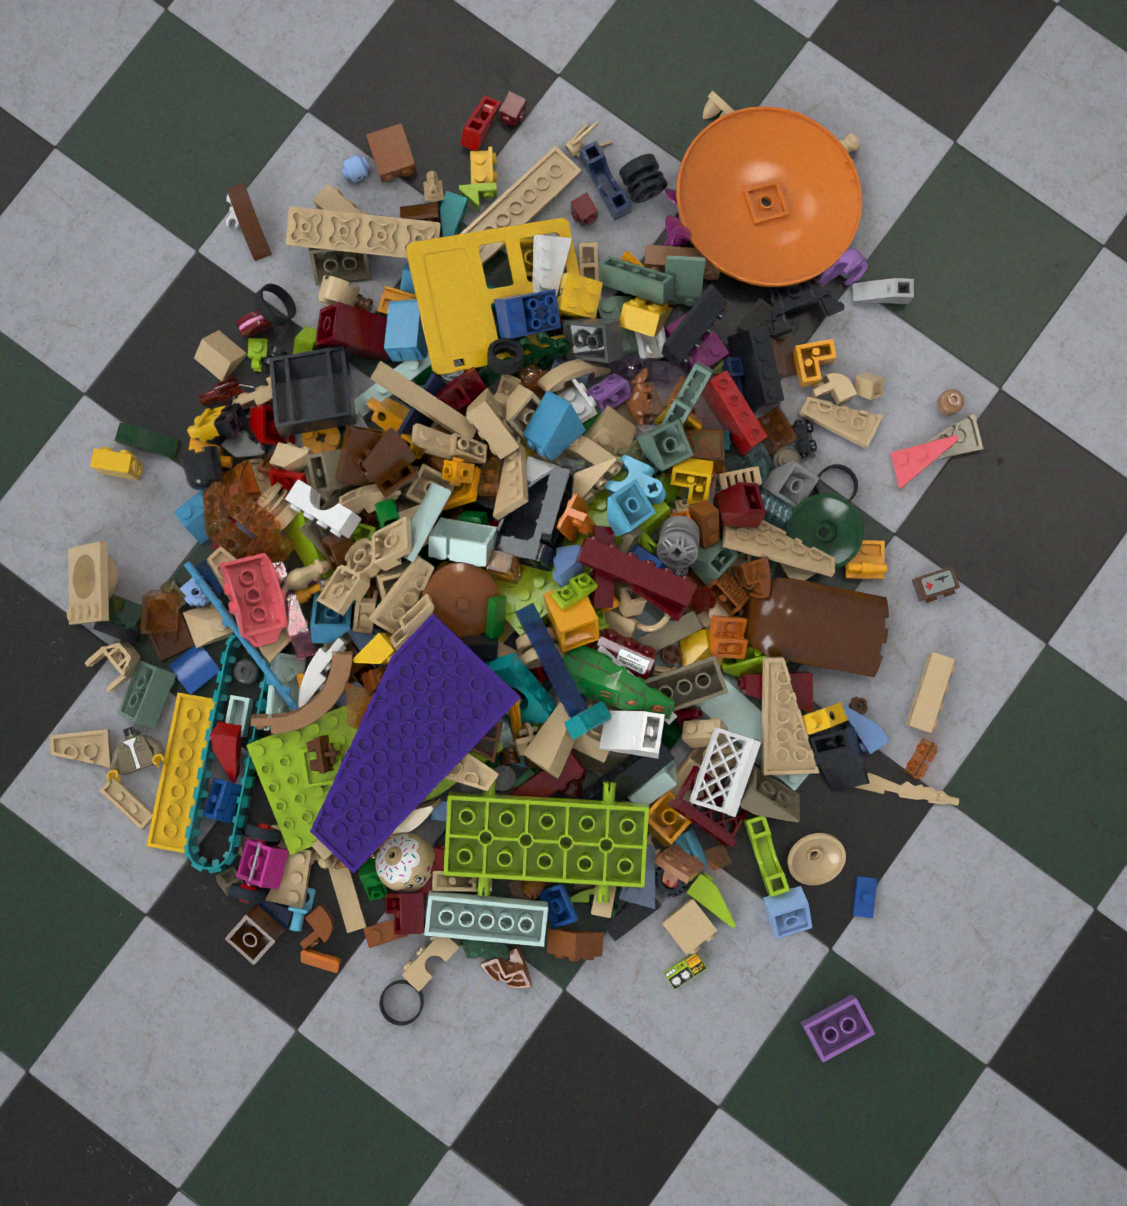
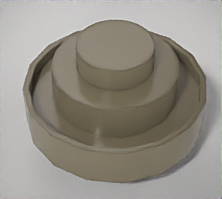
(786, 455)

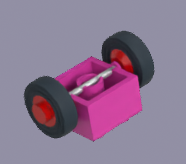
(260, 863)

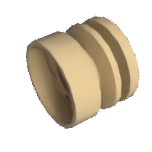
(277, 505)

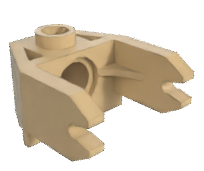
(123, 658)

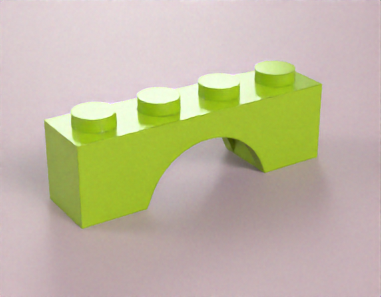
(765, 855)

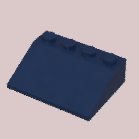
(414, 416)

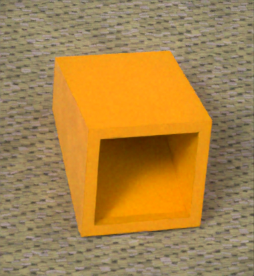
(573, 625)

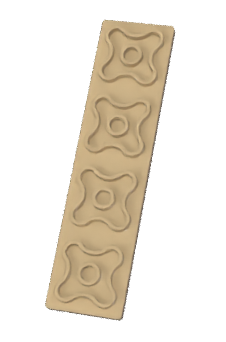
(356, 232)

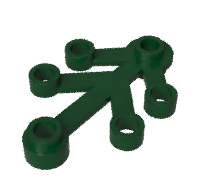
(556, 347)

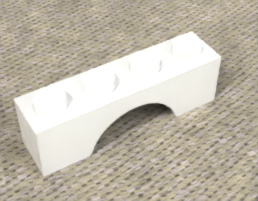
(338, 518)

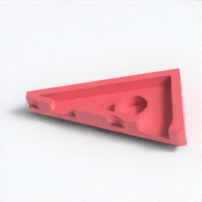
(912, 460)

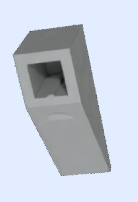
(884, 291)

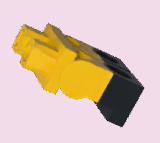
(217, 422)

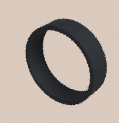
(284, 296)
(846, 469)
(116, 631)
(389, 1019)

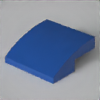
(195, 669)

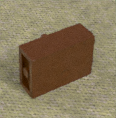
(355, 448)

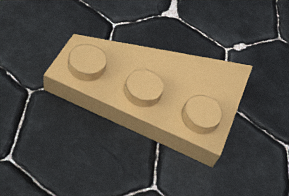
(87, 746)

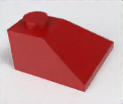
(263, 426)

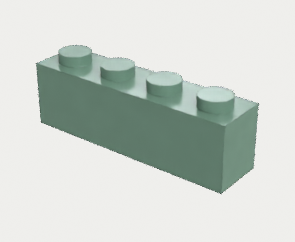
(636, 280)

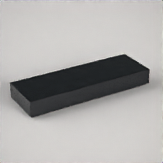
(628, 919)

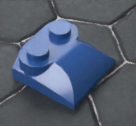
(560, 906)

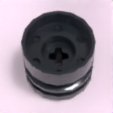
(643, 178)

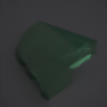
(484, 949)

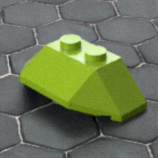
(750, 664)

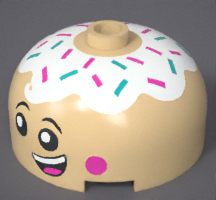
(405, 862)

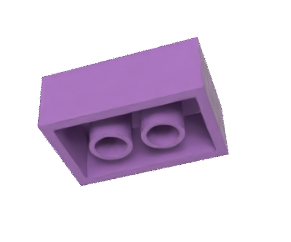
(837, 1028)

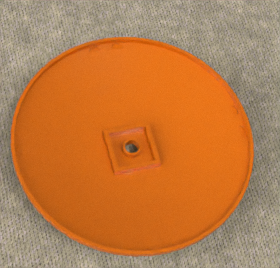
(778, 159)

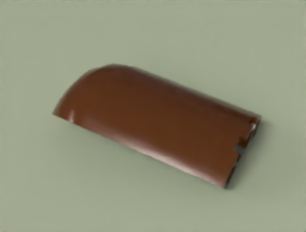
(818, 625)

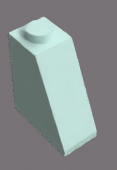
(656, 785)

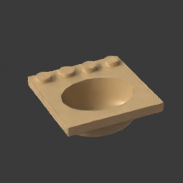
(92, 581)

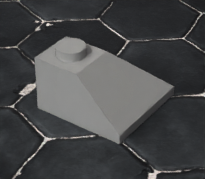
(791, 482)

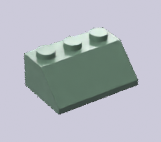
(612, 309)
(147, 694)

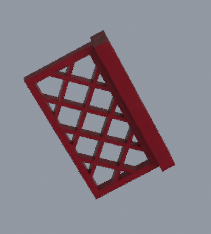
(699, 818)

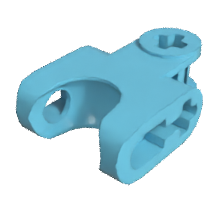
(643, 474)

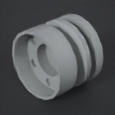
(678, 542)

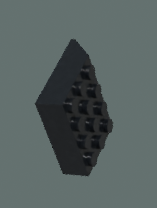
(312, 391)

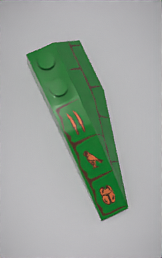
(607, 682)

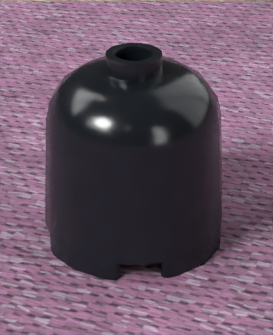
(202, 467)

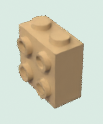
(689, 926)

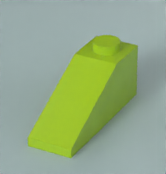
(709, 896)

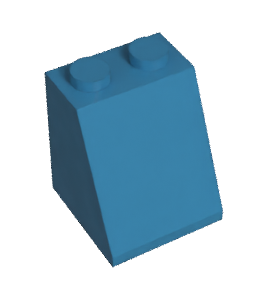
(405, 332)
(552, 427)

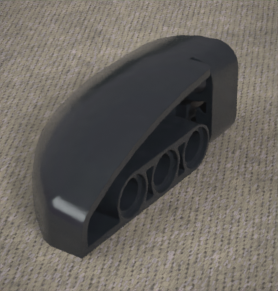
(534, 530)

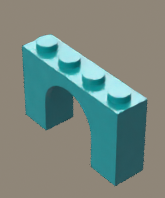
(538, 703)

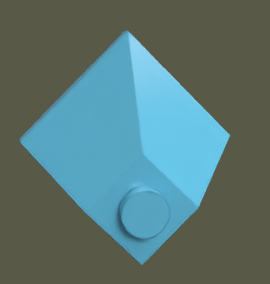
(628, 508)

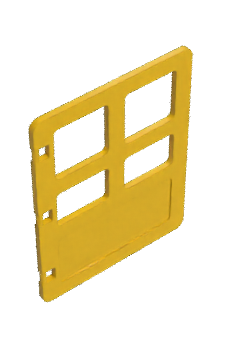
(455, 294)

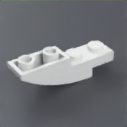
(314, 676)

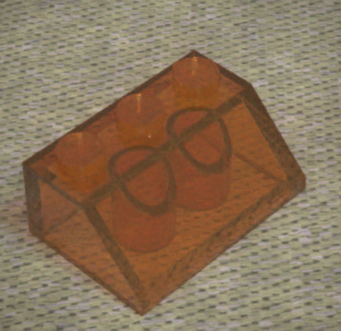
(708, 446)

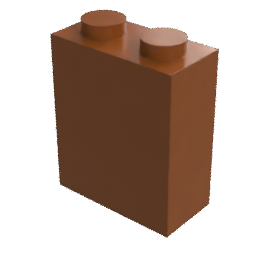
(391, 153)

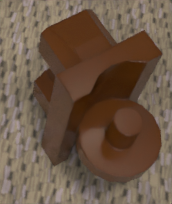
(324, 752)

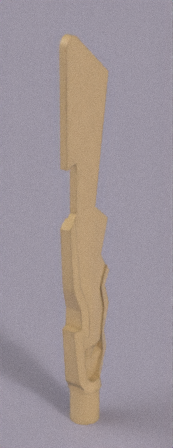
(908, 790)

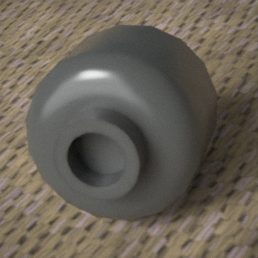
(247, 671)

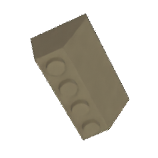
(691, 683)

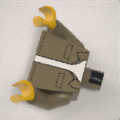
(135, 754)

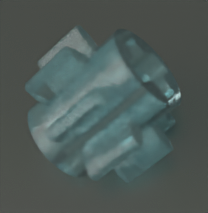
(734, 462)

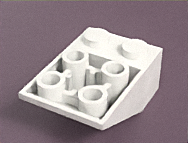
(633, 733)

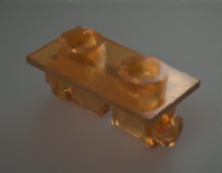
(924, 751)

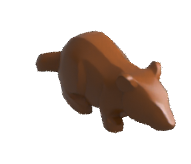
(639, 403)

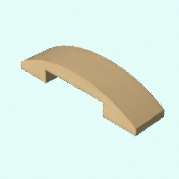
(555, 378)

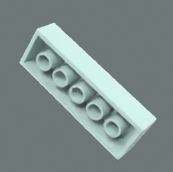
(486, 918)

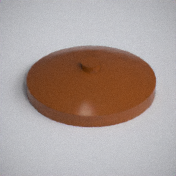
(461, 597)

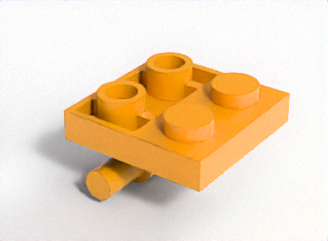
(868, 562)

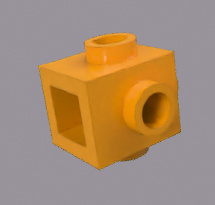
(454, 469)

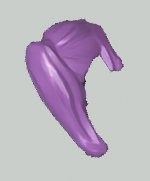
(851, 263)

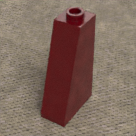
(801, 683)

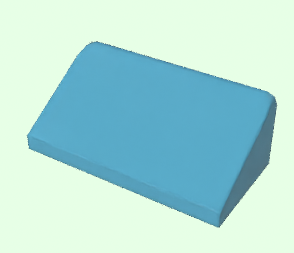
(689, 843)

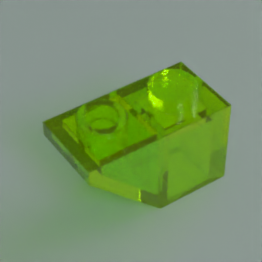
(671, 490)

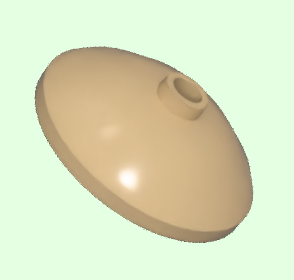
(818, 866)

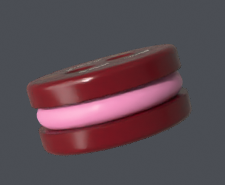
(252, 324)

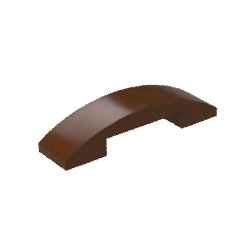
(248, 221)

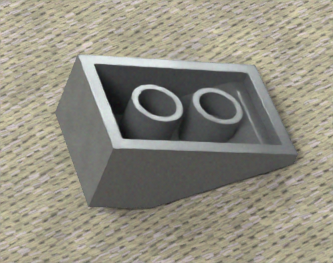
(594, 339)

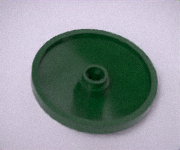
(828, 525)

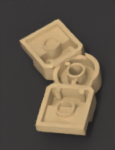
(364, 562)

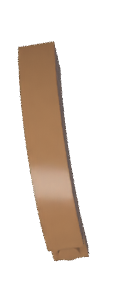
(315, 707)

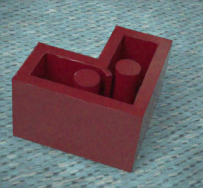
(407, 912)

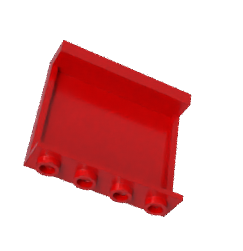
(733, 413)

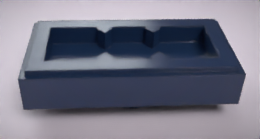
(277, 912)

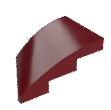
(462, 391)

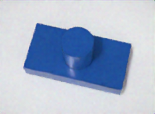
(864, 897)

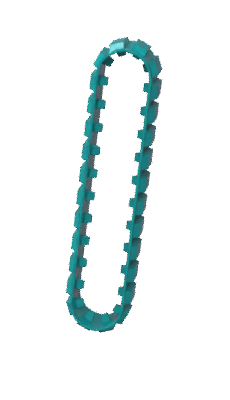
(204, 772)

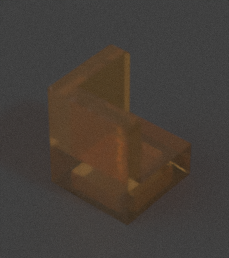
(717, 857)

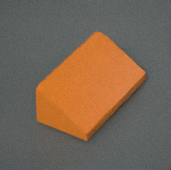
(320, 960)

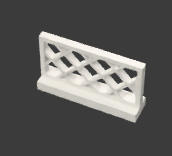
(740, 772)

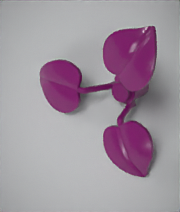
(675, 229)

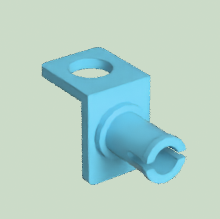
(299, 913)

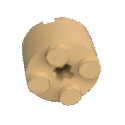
(337, 290)

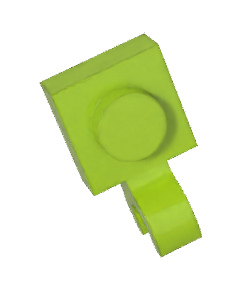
(257, 351)

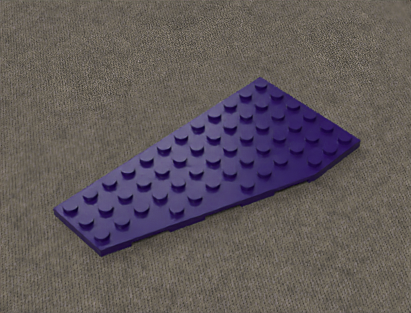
(416, 729)

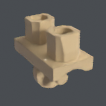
(522, 743)

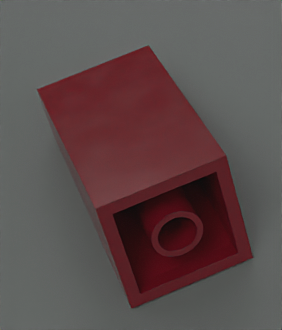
(354, 328)

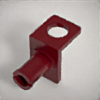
(687, 715)

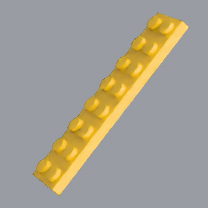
(180, 773)

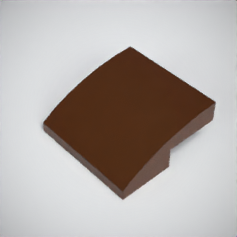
(778, 430)

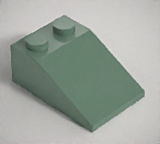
(688, 278)

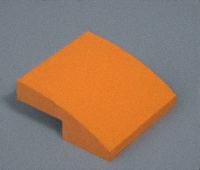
(728, 637)

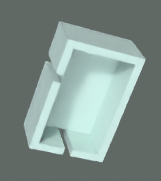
(462, 541)

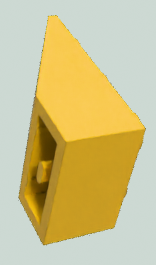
(644, 316)

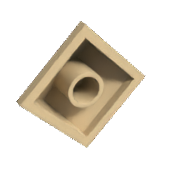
(219, 355)

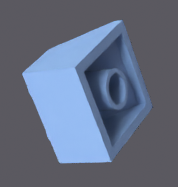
(788, 912)

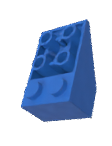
(527, 313)

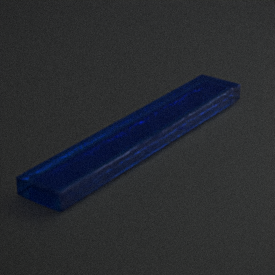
(551, 660)

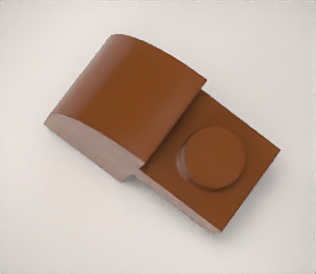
(323, 924)

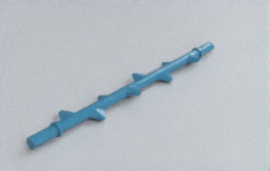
(227, 620)

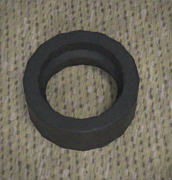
(505, 345)

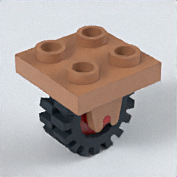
(676, 870)

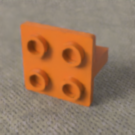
(575, 519)

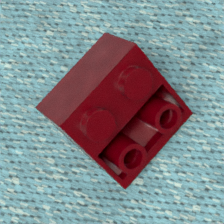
(741, 505)

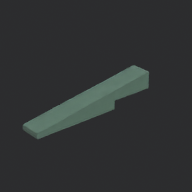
(687, 398)

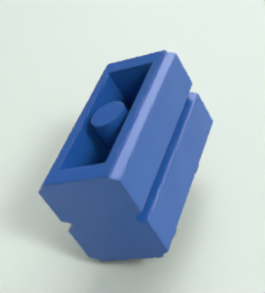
(222, 800)

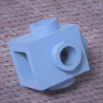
(191, 589)

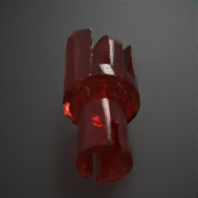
(221, 391)

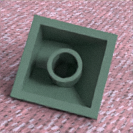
(665, 445)

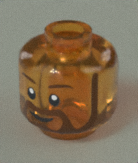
(530, 376)

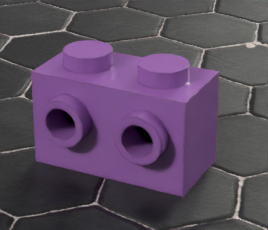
(610, 392)

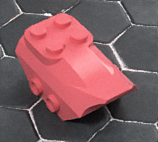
(255, 598)

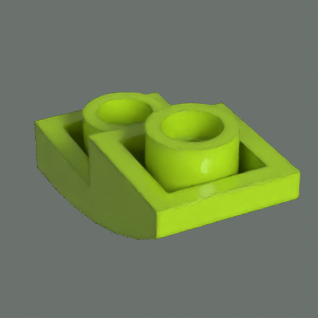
(576, 590)

